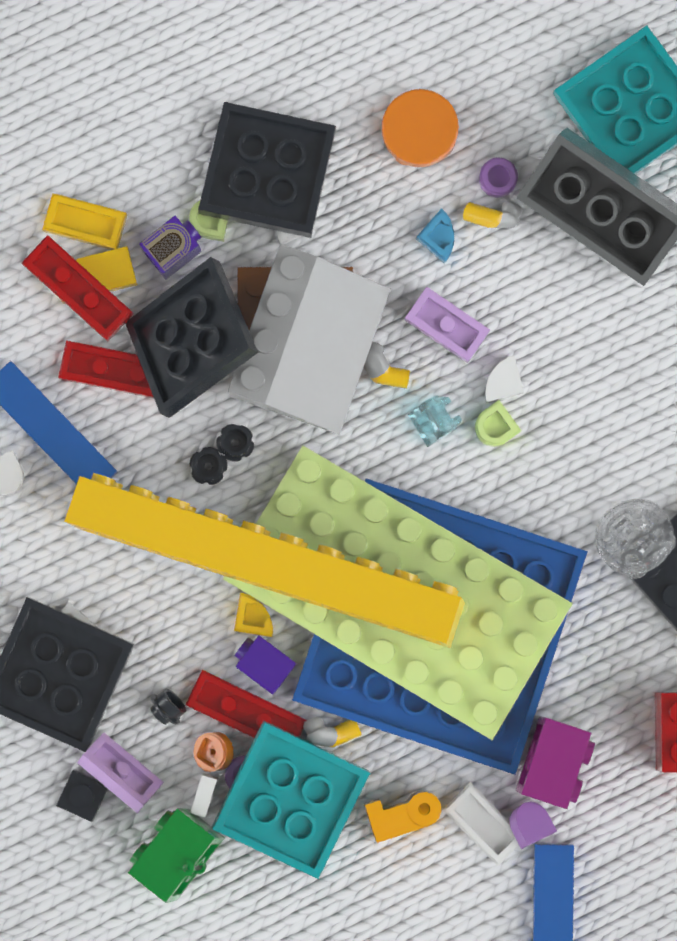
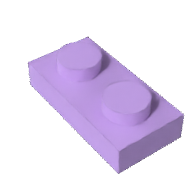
(447, 324)
(120, 772)

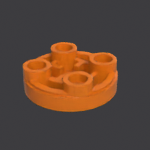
(420, 128)

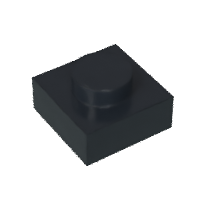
(82, 795)

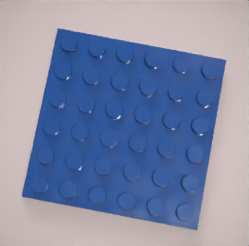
(359, 693)

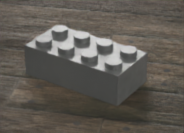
(603, 206)

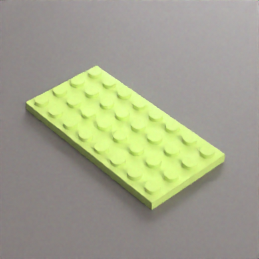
(504, 614)

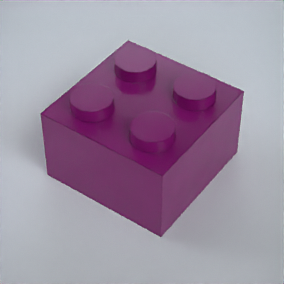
(555, 762)

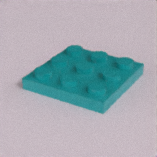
(626, 101)
(290, 799)

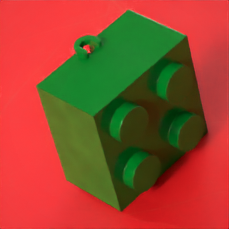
(170, 860)

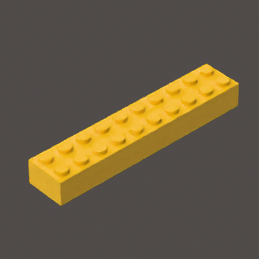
(264, 561)

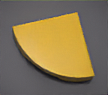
(252, 617)

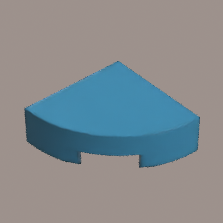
(438, 236)

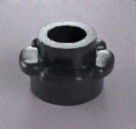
(237, 432)
(198, 462)
(167, 707)

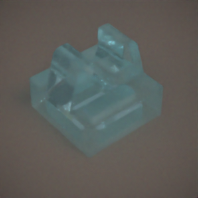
(433, 420)

